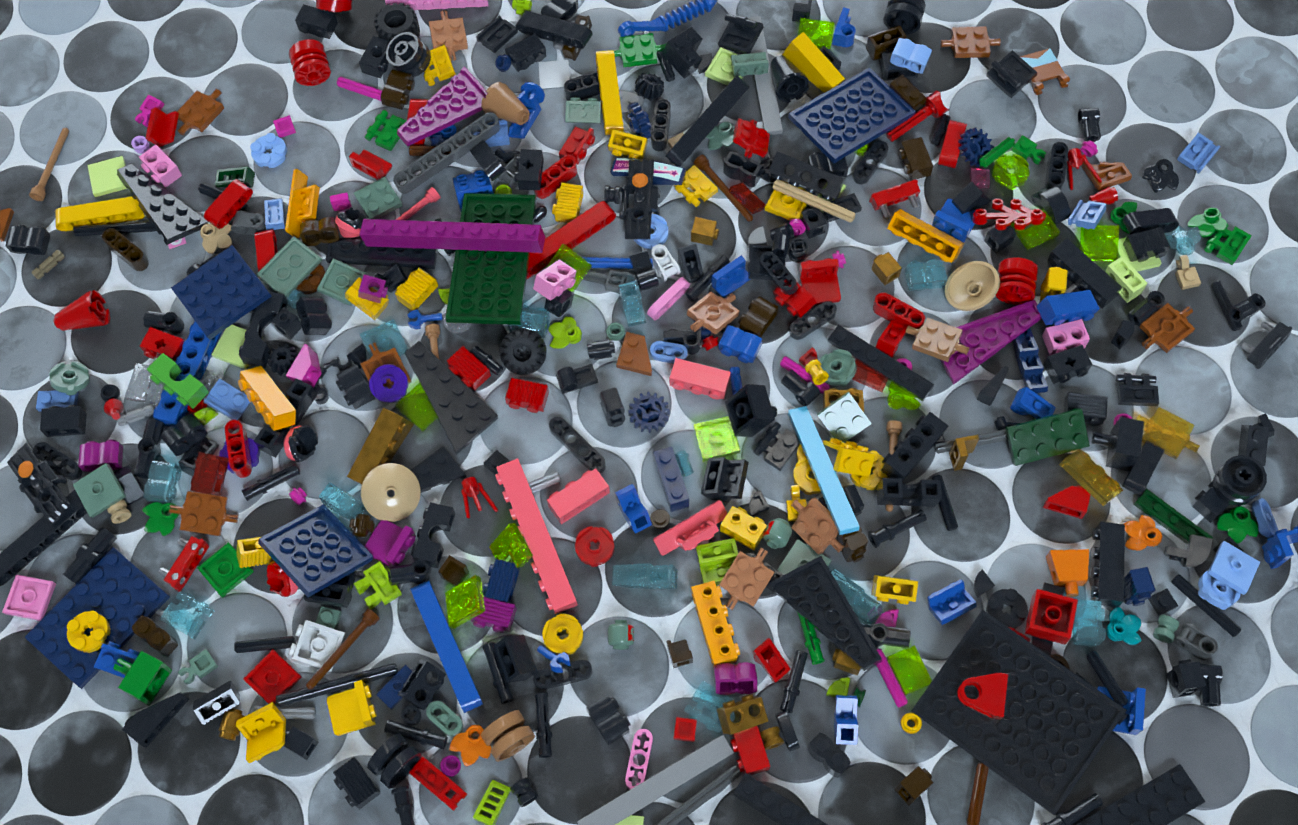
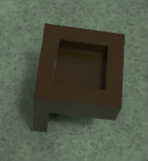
(453, 571)
(679, 653)

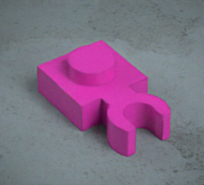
(148, 104)

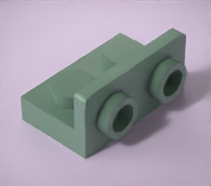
(749, 64)
(583, 111)

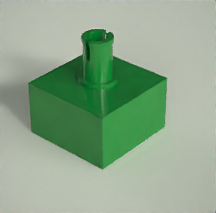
(143, 677)

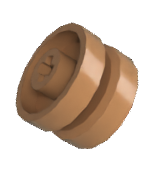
(507, 735)

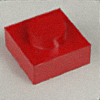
(685, 729)

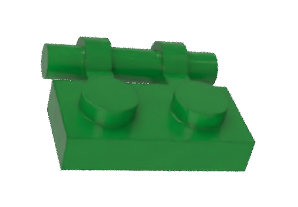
(388, 136)
(1233, 245)

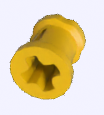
(818, 375)

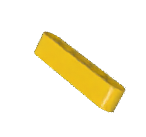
(609, 91)
(98, 213)

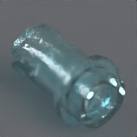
(684, 463)

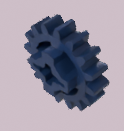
(638, 120)
(974, 147)
(643, 406)

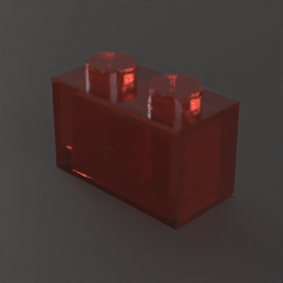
(209, 474)

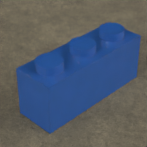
(1068, 307)

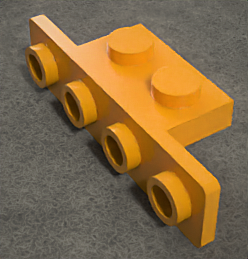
(302, 203)

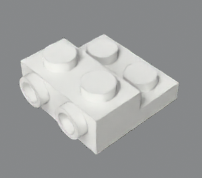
(315, 644)

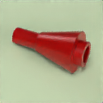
(113, 408)

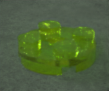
(1007, 179)

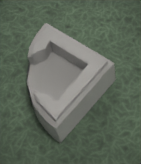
(757, 237)

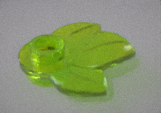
(900, 398)

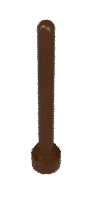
(702, 164)
(369, 618)

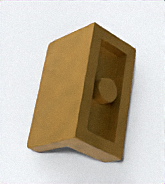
(961, 449)

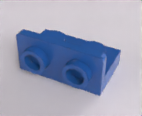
(730, 277)
(110, 654)

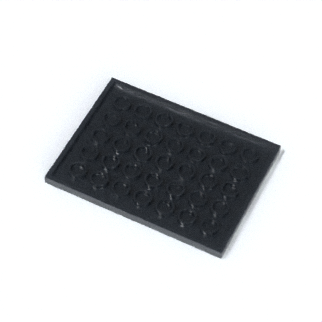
(1049, 719)

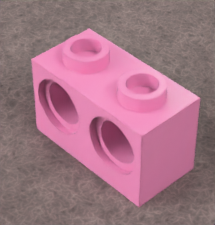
(160, 166)
(555, 280)
(1064, 334)

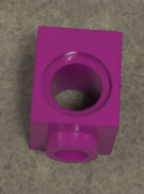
(368, 282)

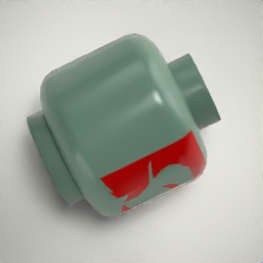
(777, 533)
(620, 635)

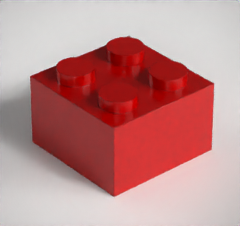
(1051, 616)

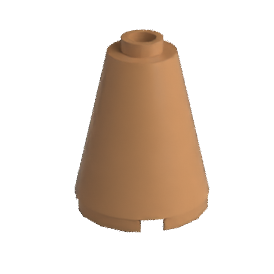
(505, 104)

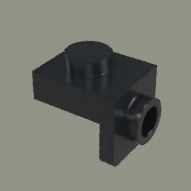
(393, 277)

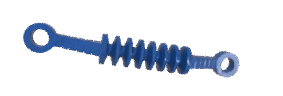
(661, 24)

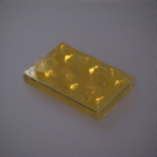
(1091, 477)

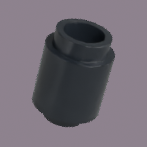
(601, 349)

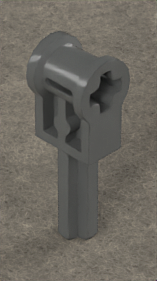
(610, 280)

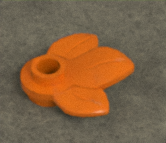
(1139, 533)
(469, 747)

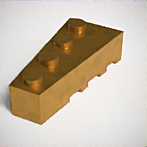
(381, 444)

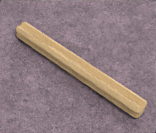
(814, 201)

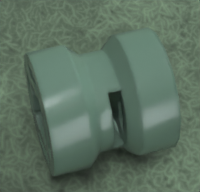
(1166, 629)

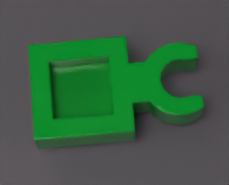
(1027, 148)

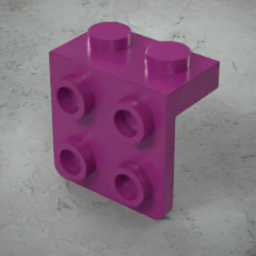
(390, 543)

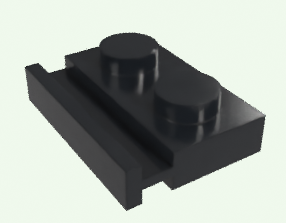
(497, 34)

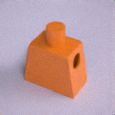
(1069, 569)

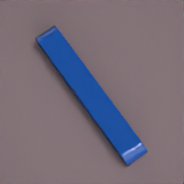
(446, 647)

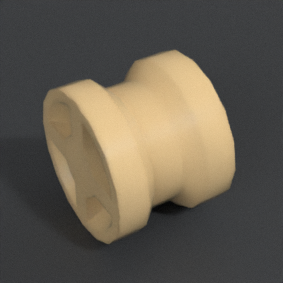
(119, 512)

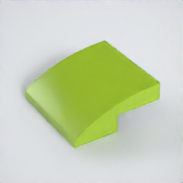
(716, 559)

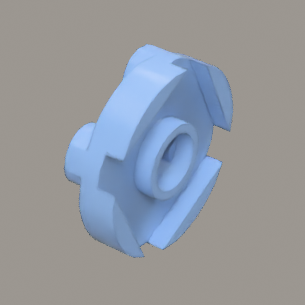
(265, 143)
(660, 233)
(1209, 592)

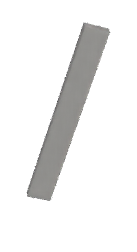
(766, 91)
(660, 784)

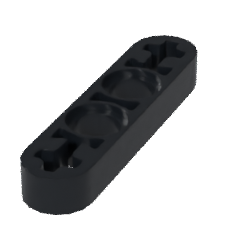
(579, 443)

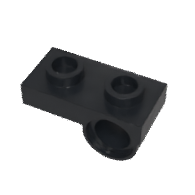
(683, 338)
(573, 379)

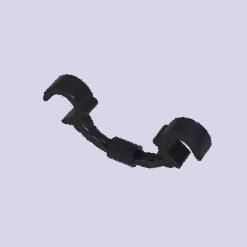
(335, 363)

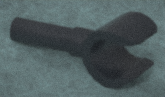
(1001, 423)

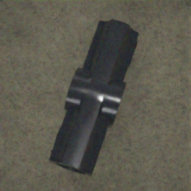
(152, 439)
(89, 555)
(892, 636)

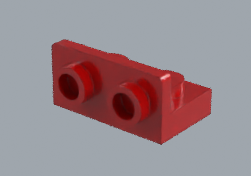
(578, 143)

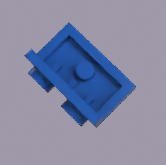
(950, 602)

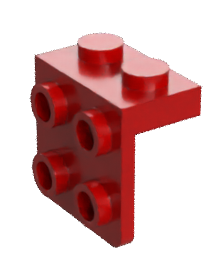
(821, 279)

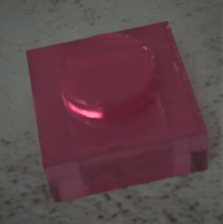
(980, 177)

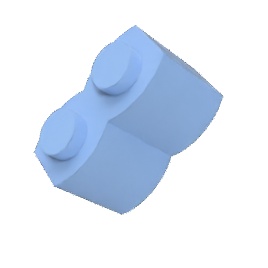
(910, 55)

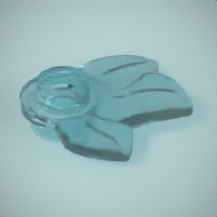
(1181, 238)

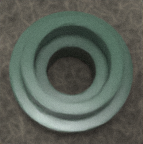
(615, 327)

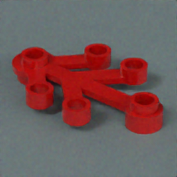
(1010, 216)

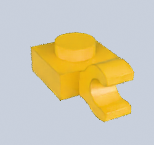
(795, 495)

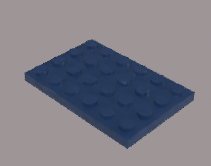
(851, 115)
(114, 591)

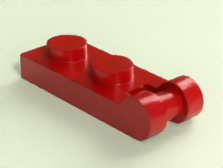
(437, 783)

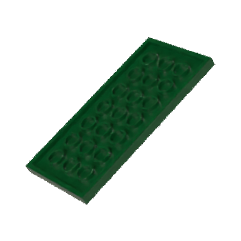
(490, 284)

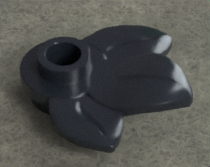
(1161, 178)

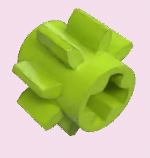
(521, 6)

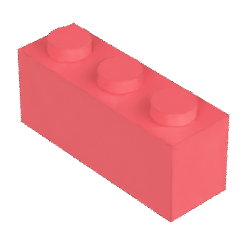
(699, 379)
(578, 495)

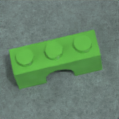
(188, 391)

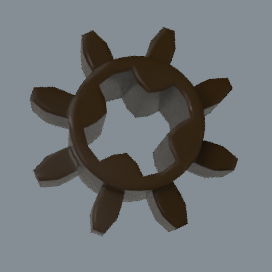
(361, 525)

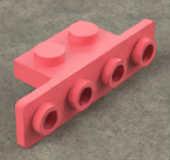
(692, 530)

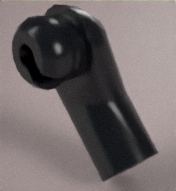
(506, 157)
(540, 213)

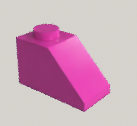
(305, 367)

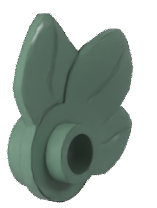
(721, 136)

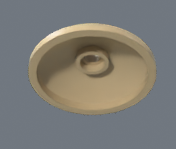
(967, 280)
(385, 478)

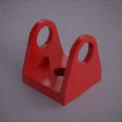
(991, 694)

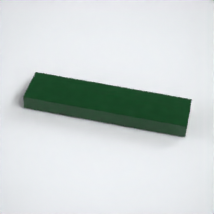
(1168, 517)

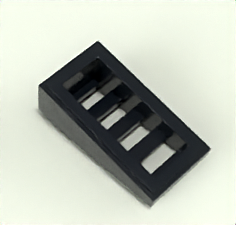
(990, 391)
(187, 463)

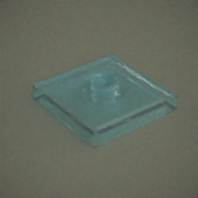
(386, 337)

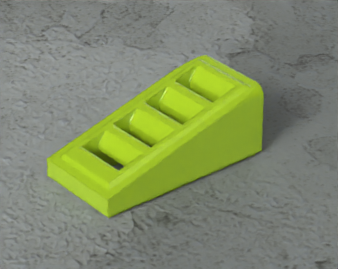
(499, 806)

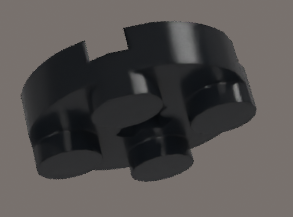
(1011, 598)

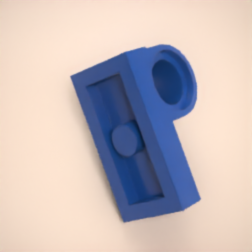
(844, 31)
(1030, 403)

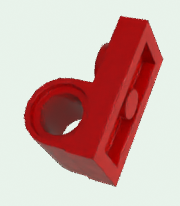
(891, 338)

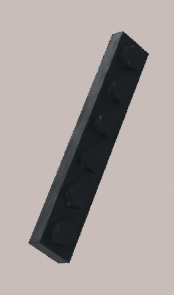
(881, 363)

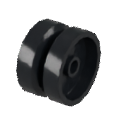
(904, 13)
(408, 54)
(1239, 480)
(393, 760)

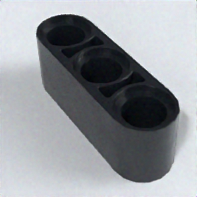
(579, 87)
(661, 118)
(488, 160)
(1056, 161)
(1151, 219)
(1143, 469)

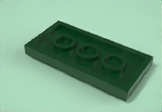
(1047, 436)

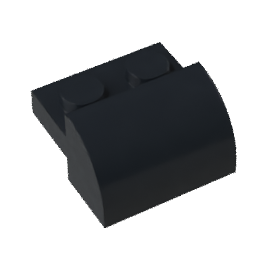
(724, 479)
(336, 594)

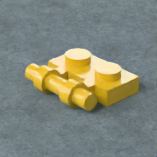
(442, 64)
(699, 183)

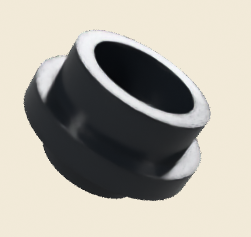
(110, 392)

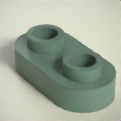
(445, 718)

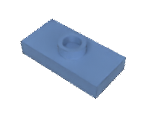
(274, 214)

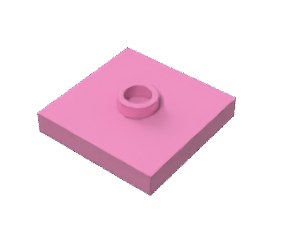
(29, 597)

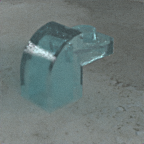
(632, 303)

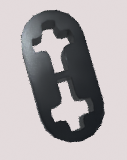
(787, 731)

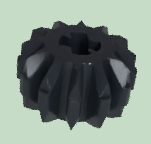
(649, 86)
(282, 359)

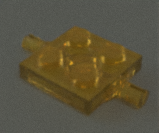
(1168, 432)

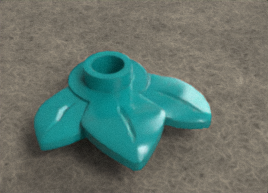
(1125, 624)

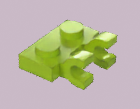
(377, 578)

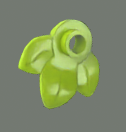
(563, 331)

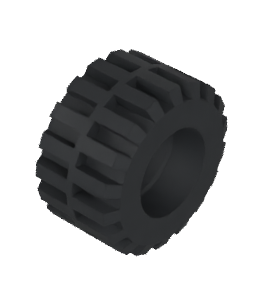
(396, 15)

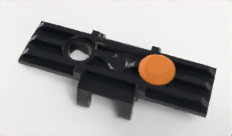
(645, 199)
(39, 475)

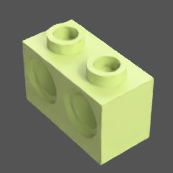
(1127, 277)

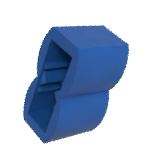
(740, 344)

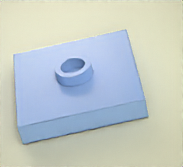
(1233, 567)

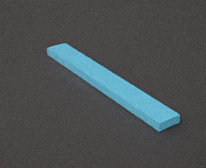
(823, 471)

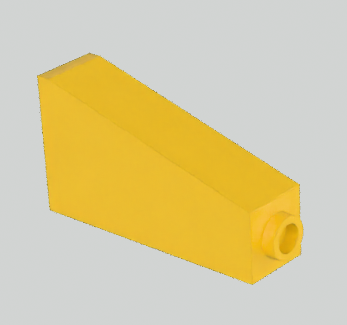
(813, 63)

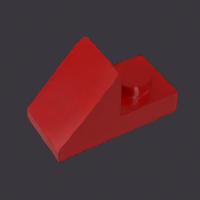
(771, 660)

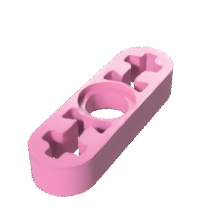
(676, 291)
(636, 743)

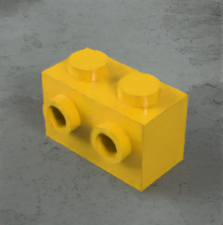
(627, 144)
(743, 527)
(894, 588)

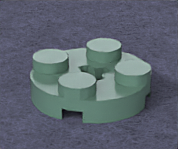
(846, 362)
(69, 385)

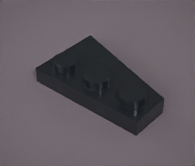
(437, 470)

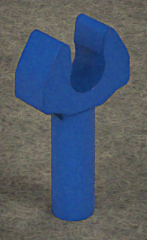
(422, 318)
(555, 659)

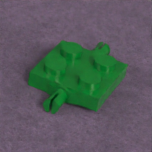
(638, 50)

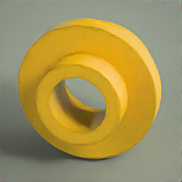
(917, 721)

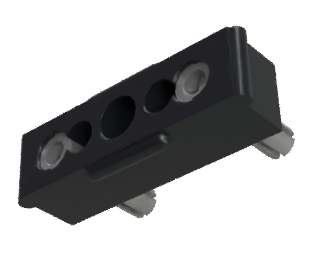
(1269, 344)

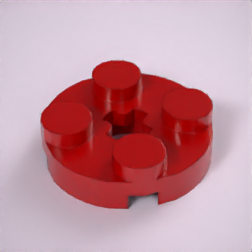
(605, 547)

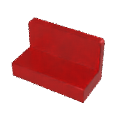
(161, 127)
(370, 164)

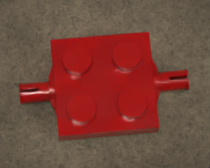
(751, 138)

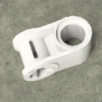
(665, 265)

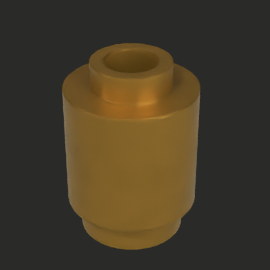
(228, 724)

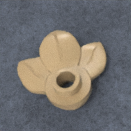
(217, 239)

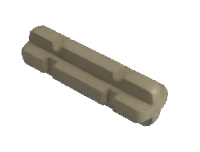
(48, 264)

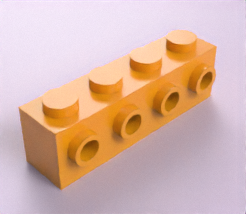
(926, 236)
(267, 398)
(714, 624)

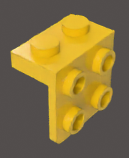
(851, 457)
(351, 709)
(263, 731)

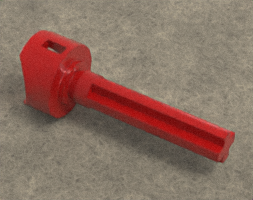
(933, 106)

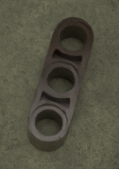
(131, 251)

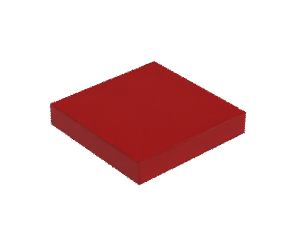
(272, 677)

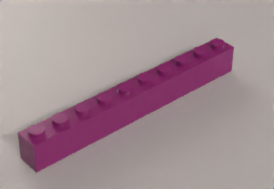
(453, 235)

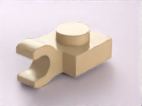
(1186, 276)

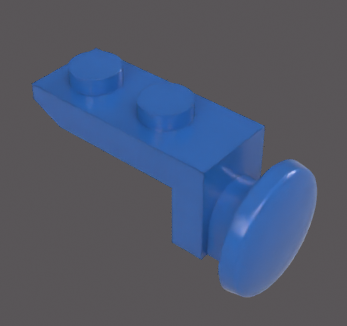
(530, 96)

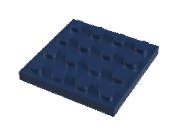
(221, 292)
(315, 550)

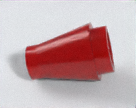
(1107, 196)

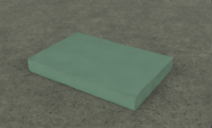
(289, 267)

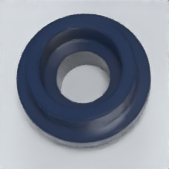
(503, 62)
(437, 140)

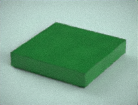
(223, 570)

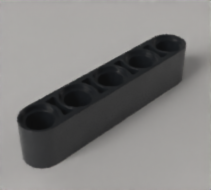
(554, 29)

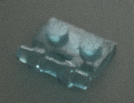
(184, 621)
(709, 699)

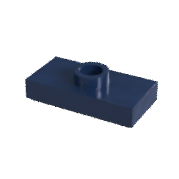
(390, 691)

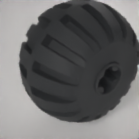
(511, 356)

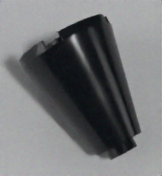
(788, 79)

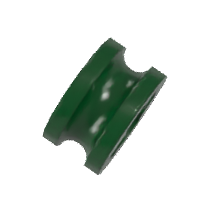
(860, 695)

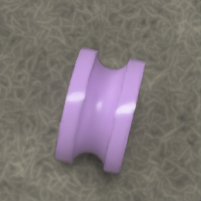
(141, 148)

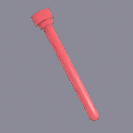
(430, 196)

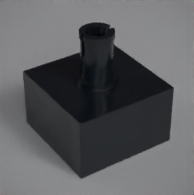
(750, 410)
(1122, 443)

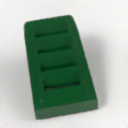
(246, 176)

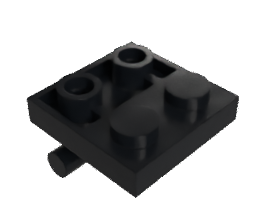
(740, 34)
(1011, 73)

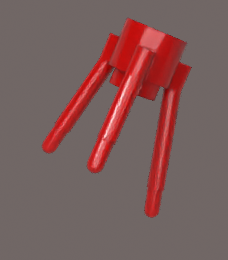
(1076, 159)
(471, 489)

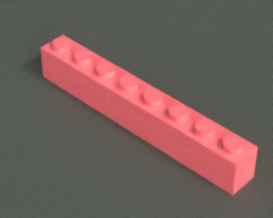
(536, 535)

